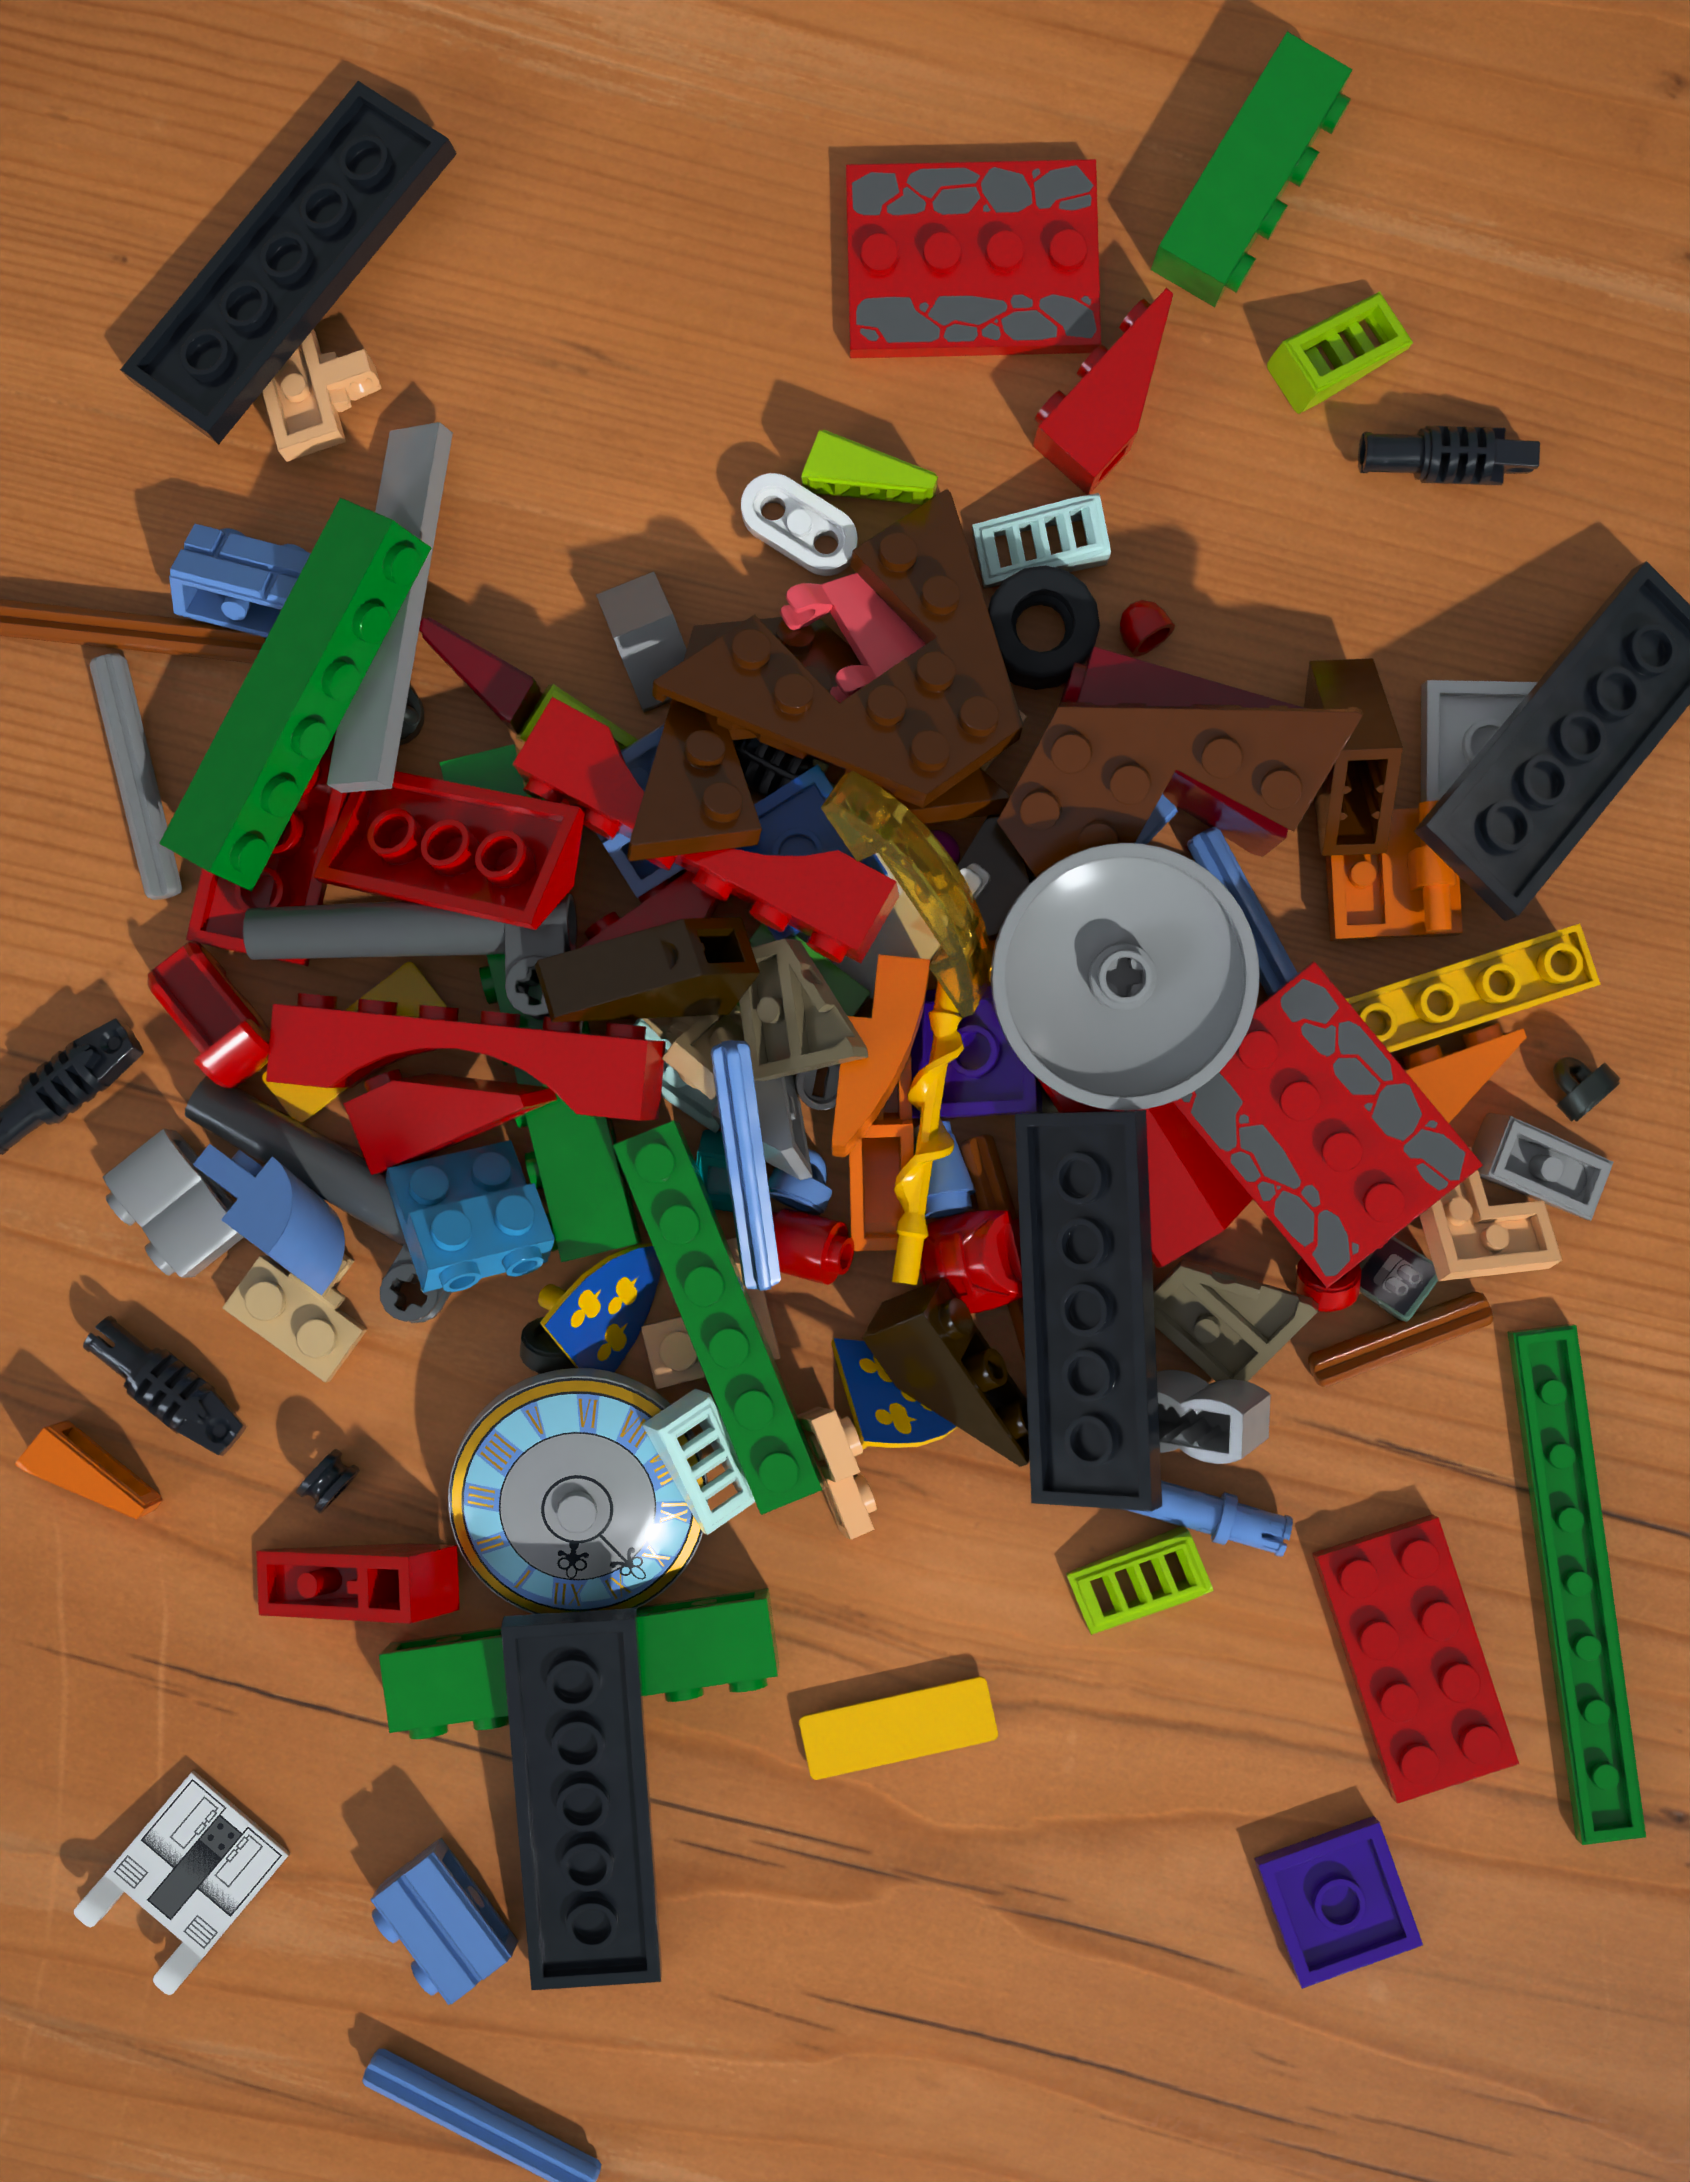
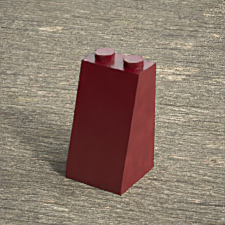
(1117, 679)

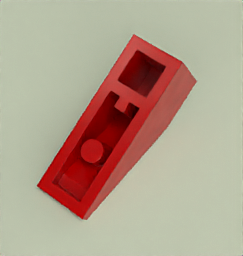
(429, 1112)
(359, 1582)

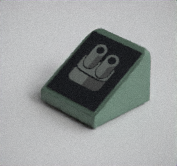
(1397, 1278)

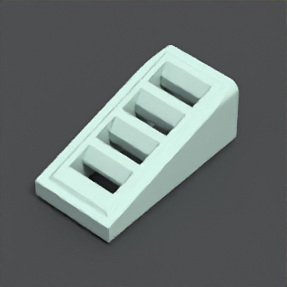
(1061, 513)
(674, 1421)

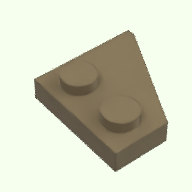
(794, 1016)
(1227, 1320)

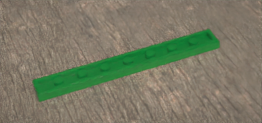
(1576, 1584)

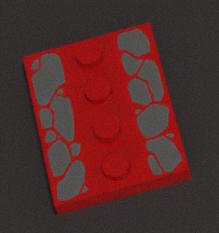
(973, 258)
(1326, 1128)

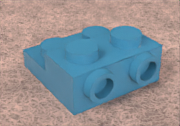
(469, 1217)

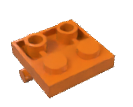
(1394, 892)

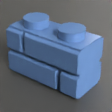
(233, 579)
(442, 1923)

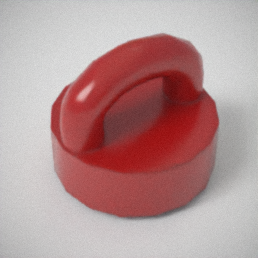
(1335, 1297)

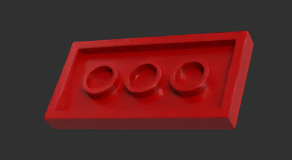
(1415, 1658)

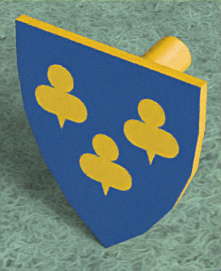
(603, 1308)
(879, 1409)

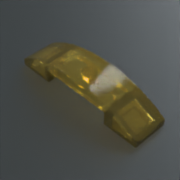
(877, 822)

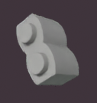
(172, 1204)
(1211, 1420)

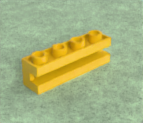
(1478, 989)

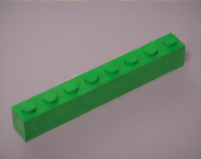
(571, 1151)

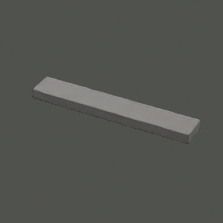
(372, 726)

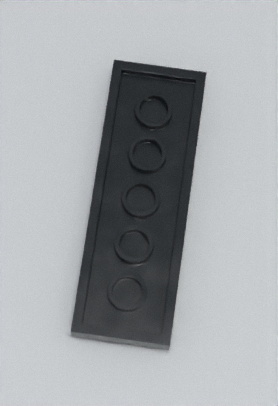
(288, 261)
(1567, 746)
(1088, 1309)
(582, 1798)

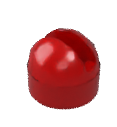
(1144, 626)

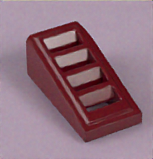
(497, 683)

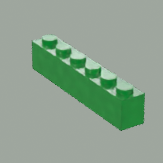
(296, 694)
(719, 1317)
(680, 1650)

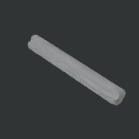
(135, 775)

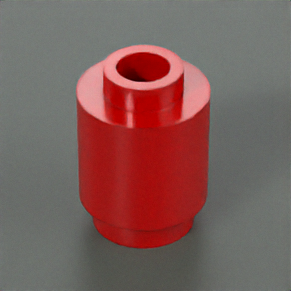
(812, 1246)

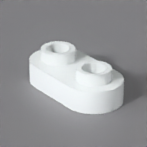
(803, 522)

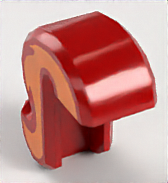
(211, 1015)

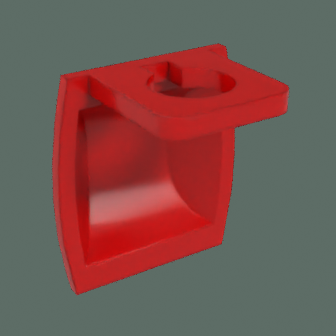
(976, 1257)

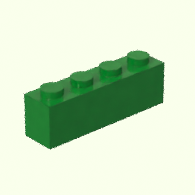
(1251, 170)

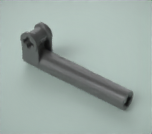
(412, 930)
(325, 1168)

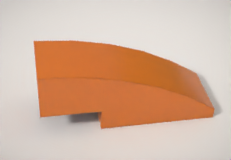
(889, 1038)
(874, 1169)

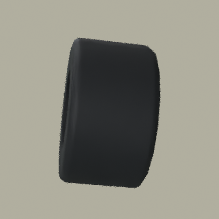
(1065, 595)

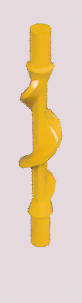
(932, 1138)

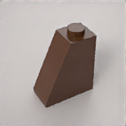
(1361, 788)

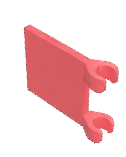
(866, 621)

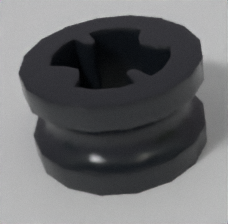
(327, 1480)

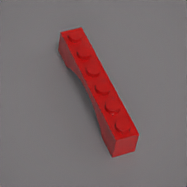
(819, 894)
(591, 1073)

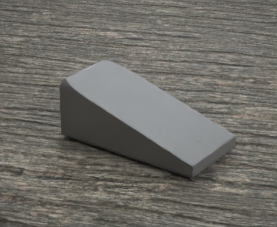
(1540, 1165)

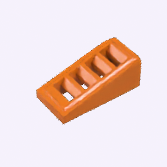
(80, 1465)

